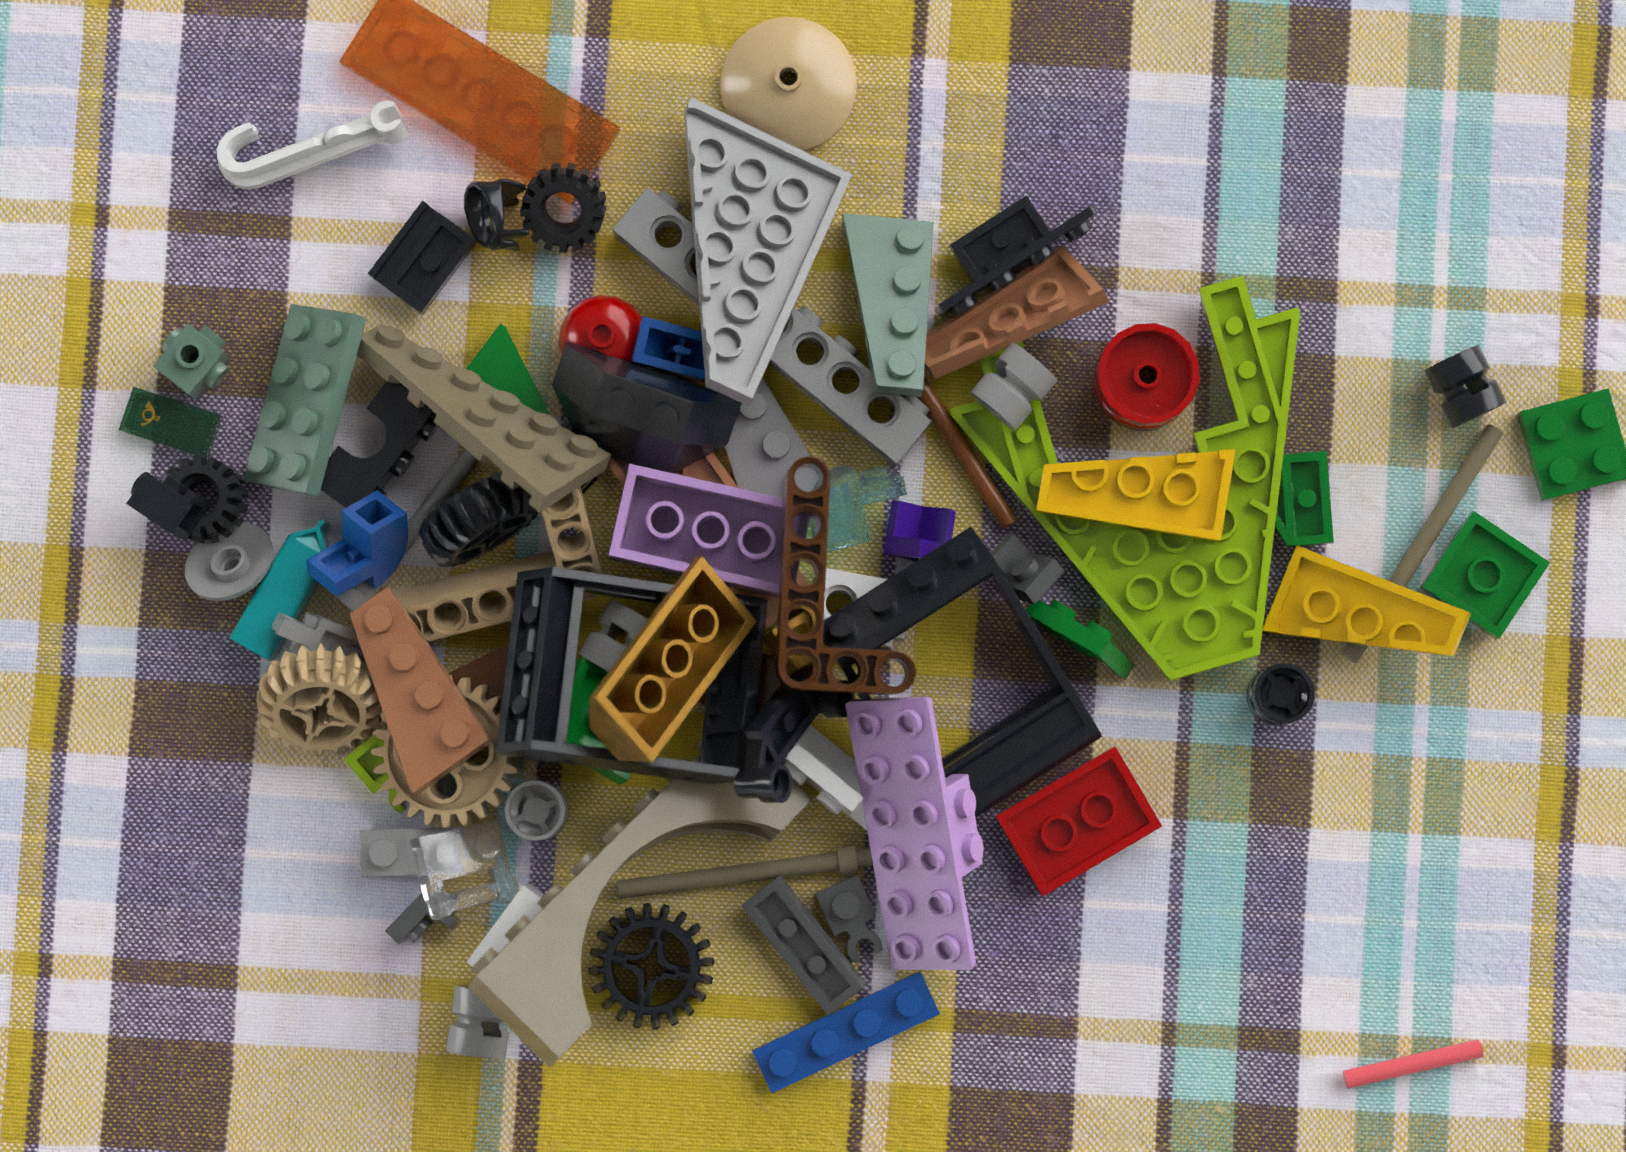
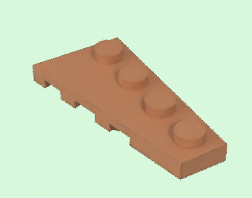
(1023, 308)

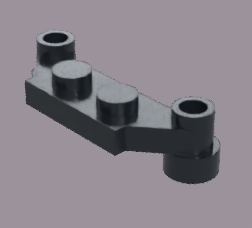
(776, 733)

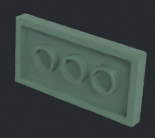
(304, 399)

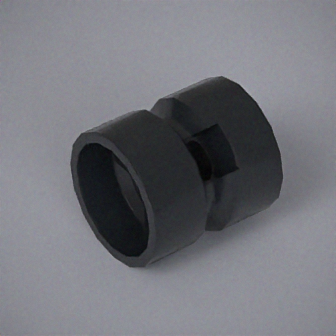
(1466, 369)
(1280, 694)

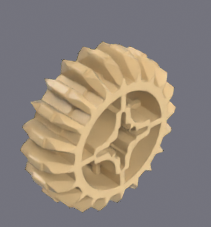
(318, 700)

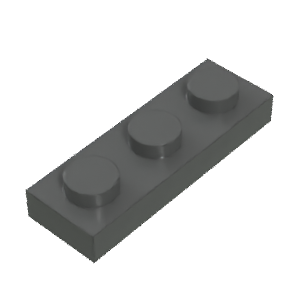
(804, 945)

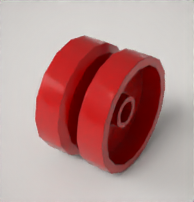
(1173, 377)

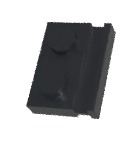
(422, 257)

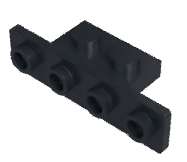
(1005, 244)

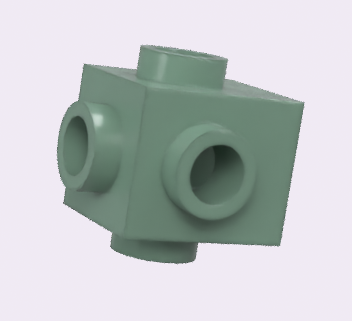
(178, 354)

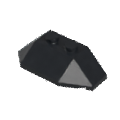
(640, 411)

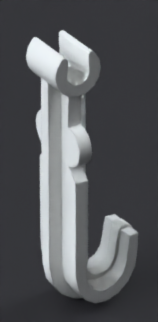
(308, 152)

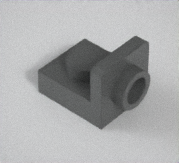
(1026, 572)
(415, 922)

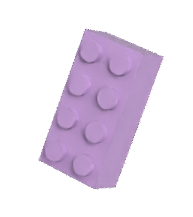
(675, 517)

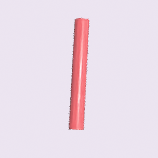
(1413, 1064)

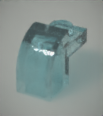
(847, 496)

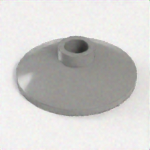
(229, 566)

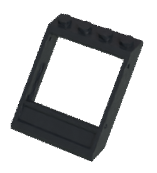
(543, 668)
(1023, 742)

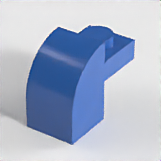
(370, 547)

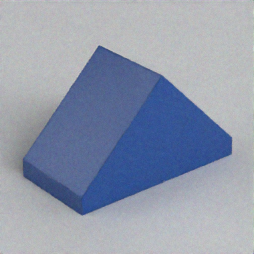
(669, 349)

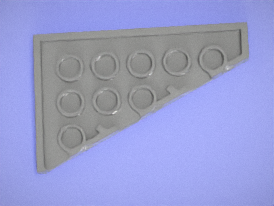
(756, 234)

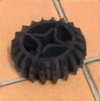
(476, 521)
(642, 1004)

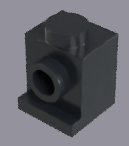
(168, 504)

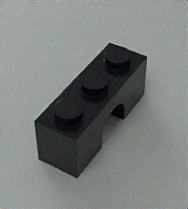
(353, 478)

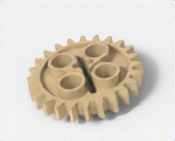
(475, 781)

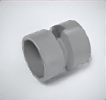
(1013, 386)
(601, 646)
(536, 810)
(477, 1027)

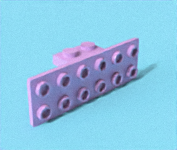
(917, 832)

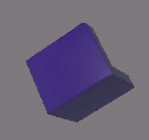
(917, 530)

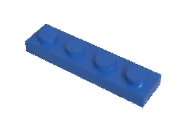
(845, 1032)

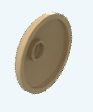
(796, 113)

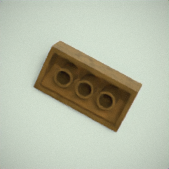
(668, 665)

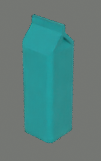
(283, 590)

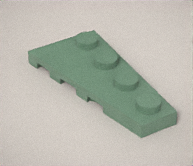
(892, 288)

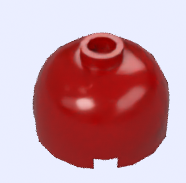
(602, 325)

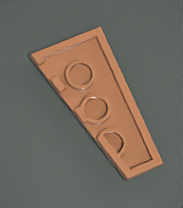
(419, 700)

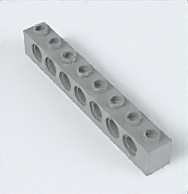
(890, 440)

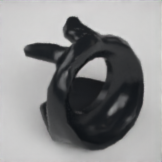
(492, 197)

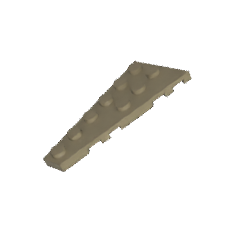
(487, 421)

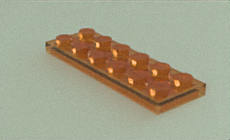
(476, 92)

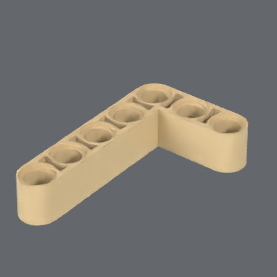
(468, 588)

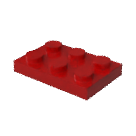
(1078, 821)

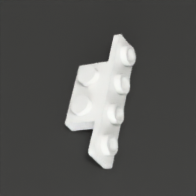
(829, 772)

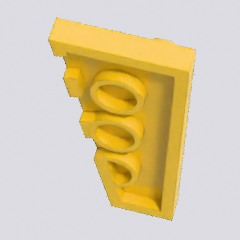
(1157, 493)
(1351, 606)

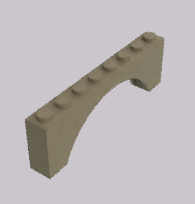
(538, 974)

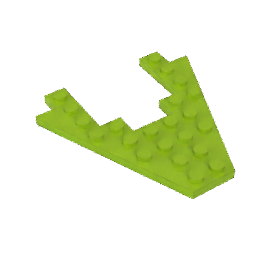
(1179, 595)

